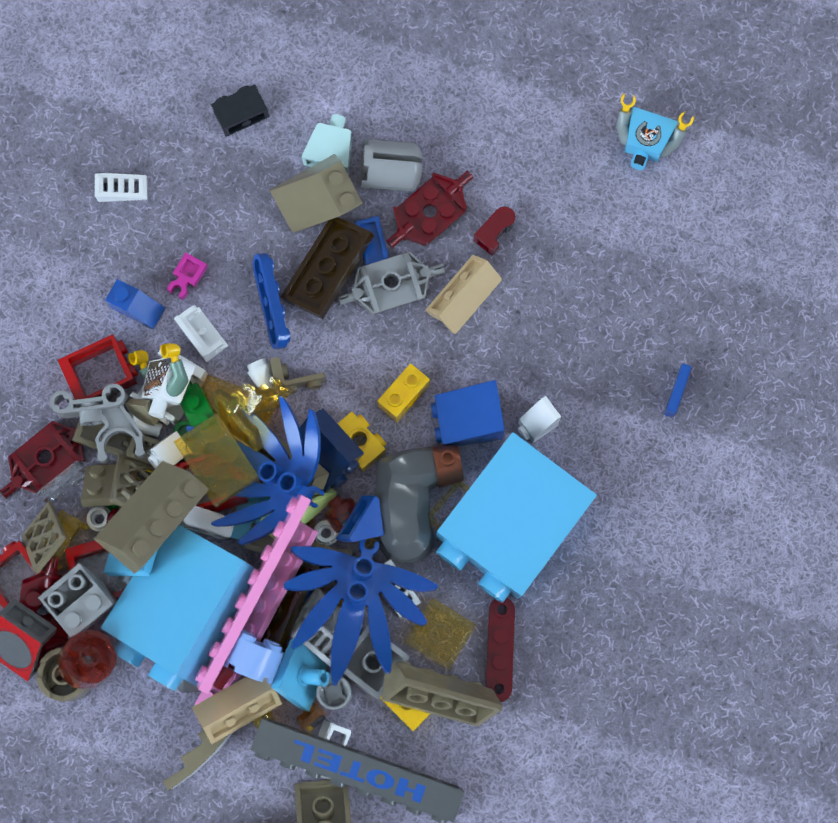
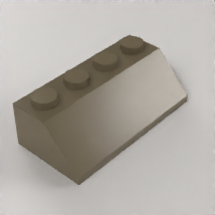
(151, 515)
(440, 694)

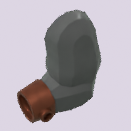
(404, 498)

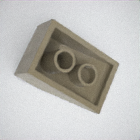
(316, 195)
(322, 802)

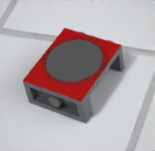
(22, 638)

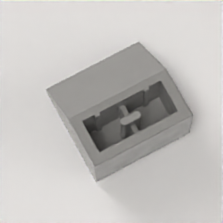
(78, 600)

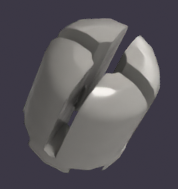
(390, 165)

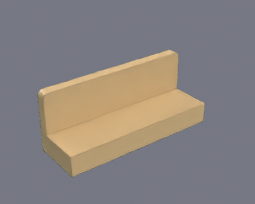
(464, 293)
(235, 707)

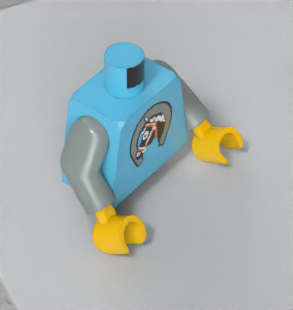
(648, 134)

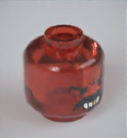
(339, 512)

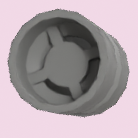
(336, 696)

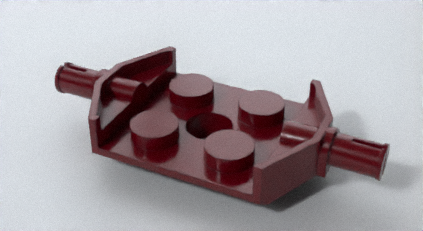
(439, 192)
(25, 464)
(30, 591)

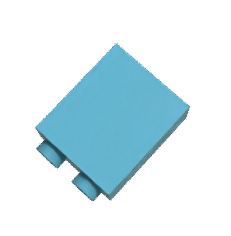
(513, 518)
(178, 607)

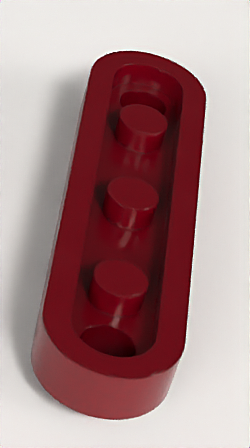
(500, 648)

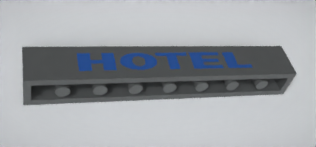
(358, 770)

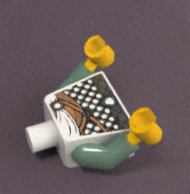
(163, 378)

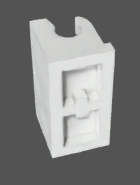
(201, 332)

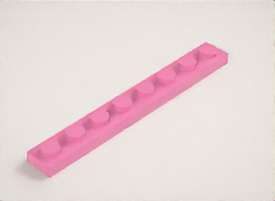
(272, 593)
(246, 602)

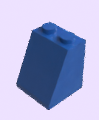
(468, 415)

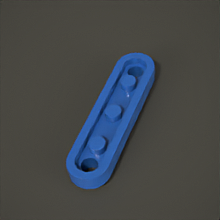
(270, 302)

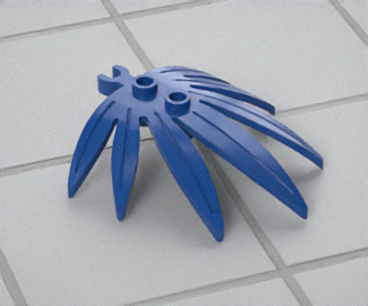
(281, 478)
(358, 586)

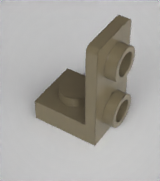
(281, 372)

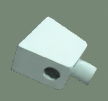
(328, 141)

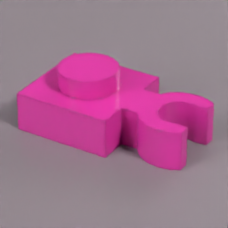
(188, 272)

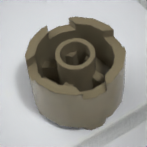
(51, 682)

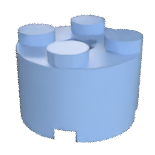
(254, 657)

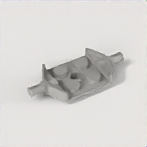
(377, 297)

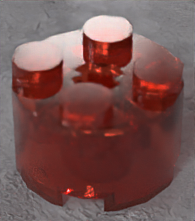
(77, 647)

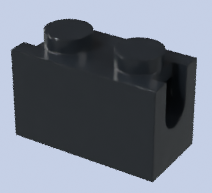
(240, 110)

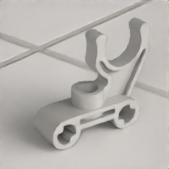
(98, 411)

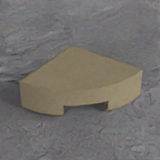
(140, 410)

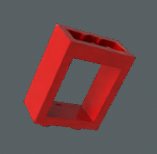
(68, 362)

